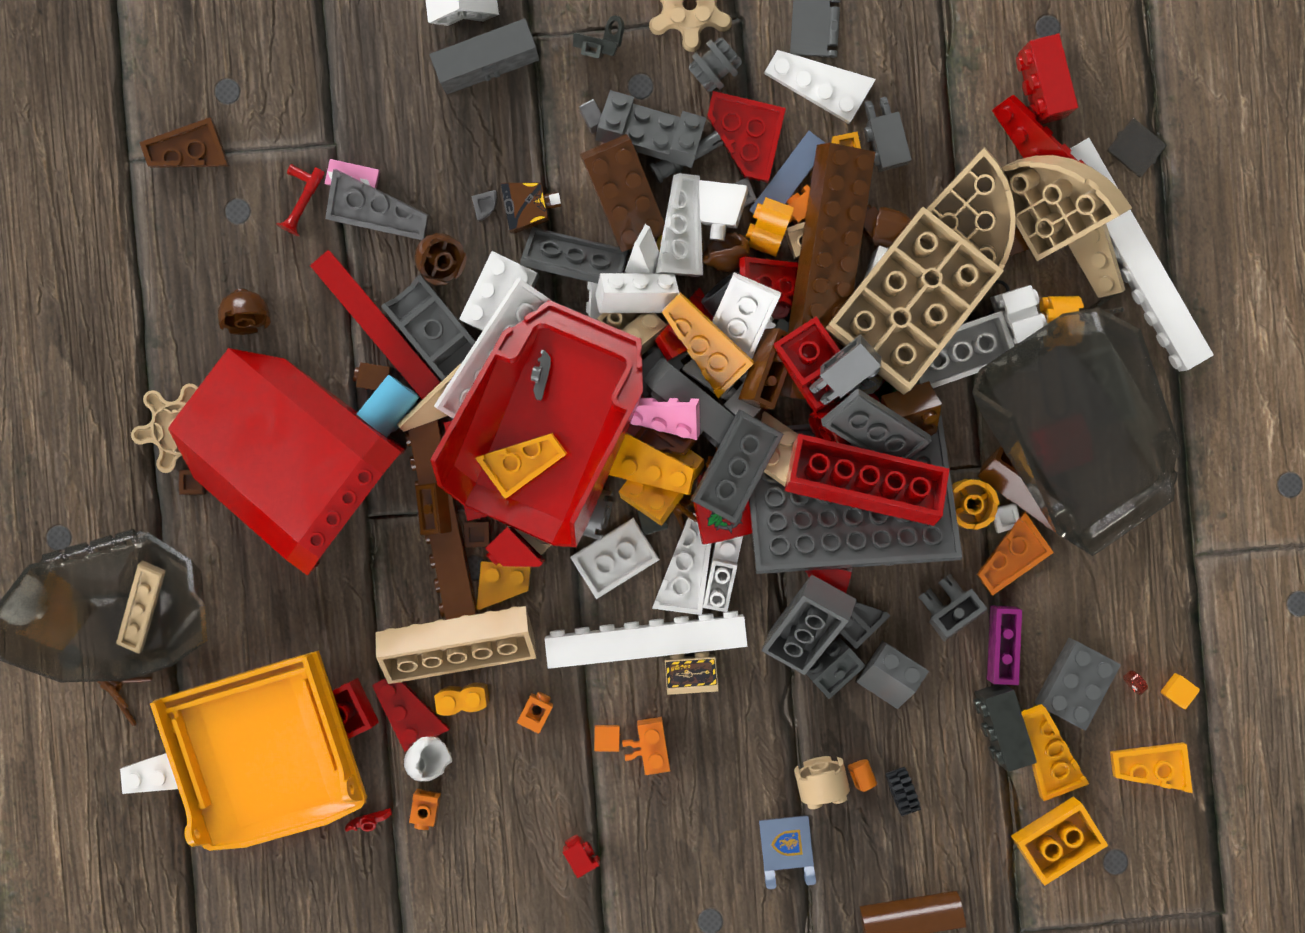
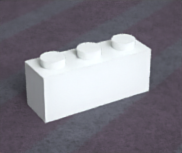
(635, 292)

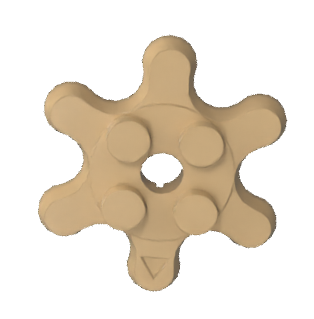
(690, 22)
(157, 430)

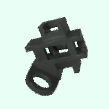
(607, 45)

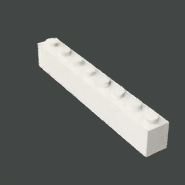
(645, 641)

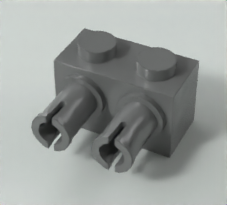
(952, 618)

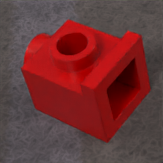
(580, 855)

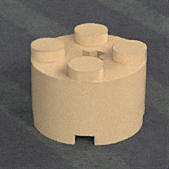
(822, 782)

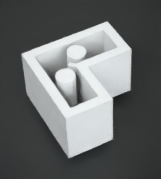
(451, 11)

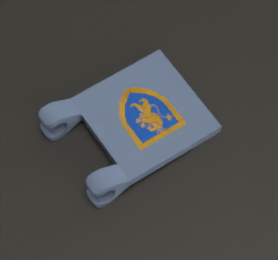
(786, 846)

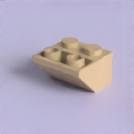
(642, 325)

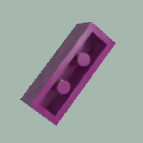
(1004, 645)

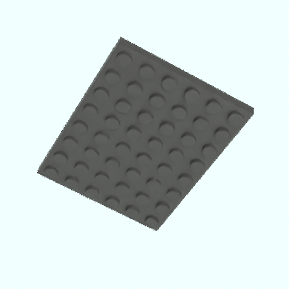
(816, 534)

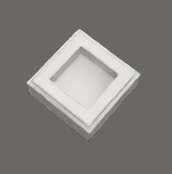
(1006, 517)

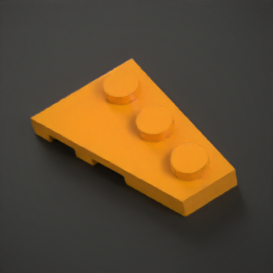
(520, 463)
(1156, 765)

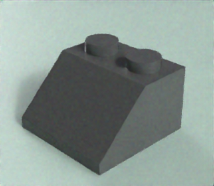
(892, 675)

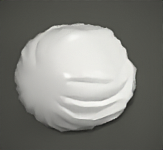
(427, 759)

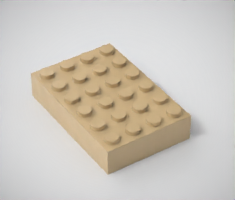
(915, 298)

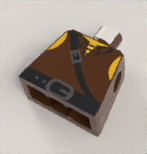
(527, 205)

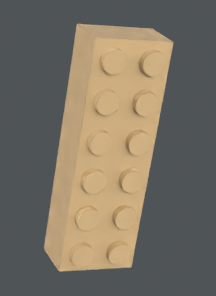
(455, 645)

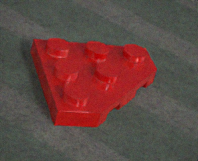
(748, 132)

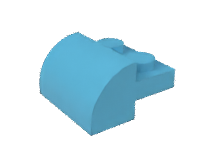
(388, 405)

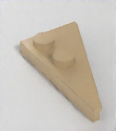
(425, 411)

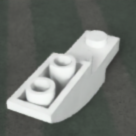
(722, 574)

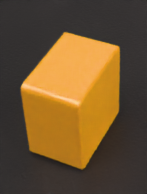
(1180, 691)

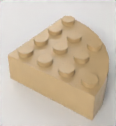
(1060, 201)
(980, 207)

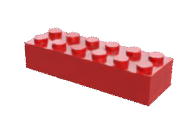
(867, 480)

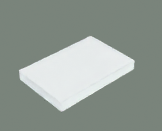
(745, 312)
(614, 558)

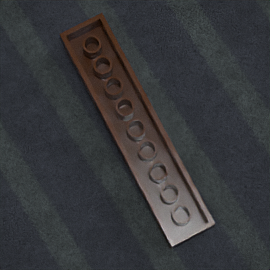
(830, 238)

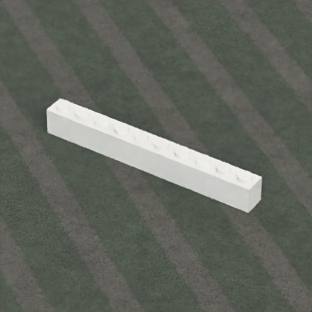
(1149, 281)

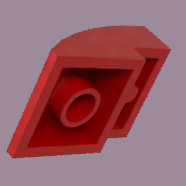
(803, 354)

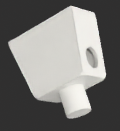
(721, 206)

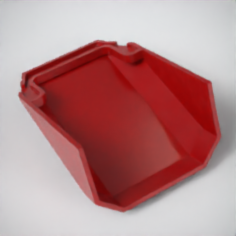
(585, 405)
(280, 452)

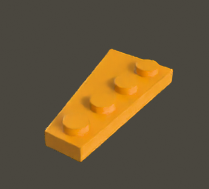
(708, 346)

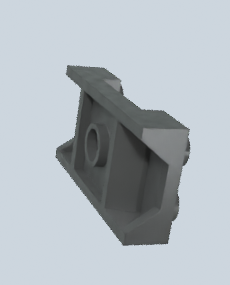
(651, 130)
(430, 326)

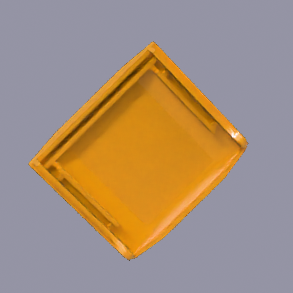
(259, 754)

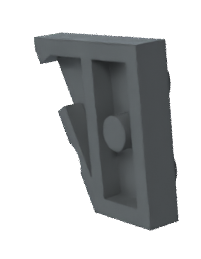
(862, 623)

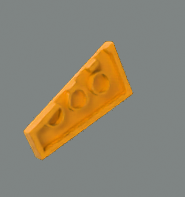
(649, 466)
(1055, 766)

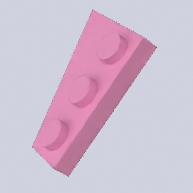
(669, 417)

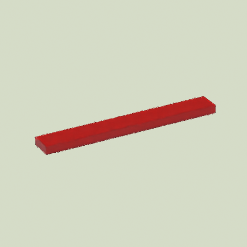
(375, 324)

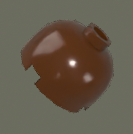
(440, 258)
(243, 312)

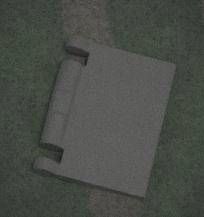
(814, 28)

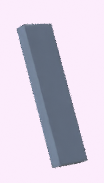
(791, 172)

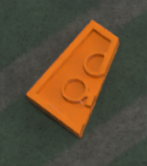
(1015, 555)

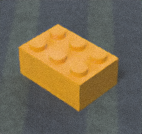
(656, 501)
(1059, 840)

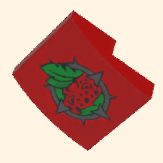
(717, 529)

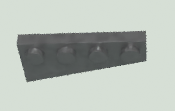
(370, 208)

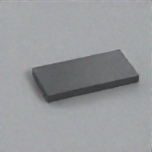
(571, 256)
(875, 427)
(737, 466)

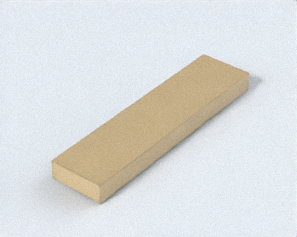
(140, 606)

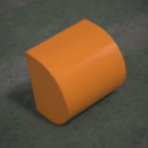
(862, 775)

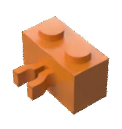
(652, 746)

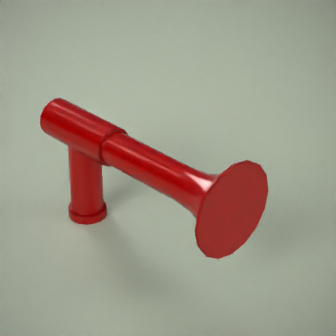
(313, 181)

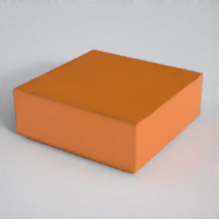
(607, 738)

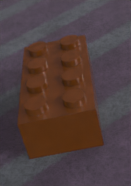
(622, 190)

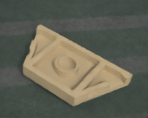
(779, 462)

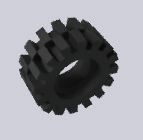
(903, 791)

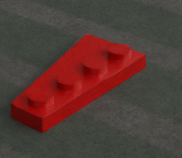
(1027, 132)

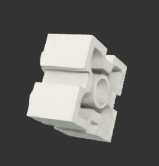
(1020, 312)

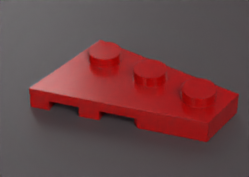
(773, 274)
(407, 713)

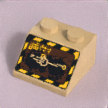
(691, 673)

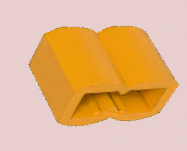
(770, 226)
(455, 698)

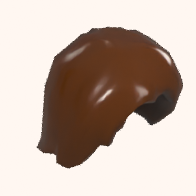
(888, 226)
(726, 254)

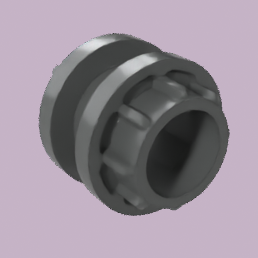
(715, 64)

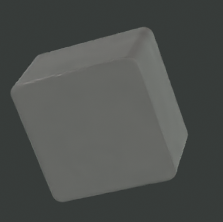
(591, 115)

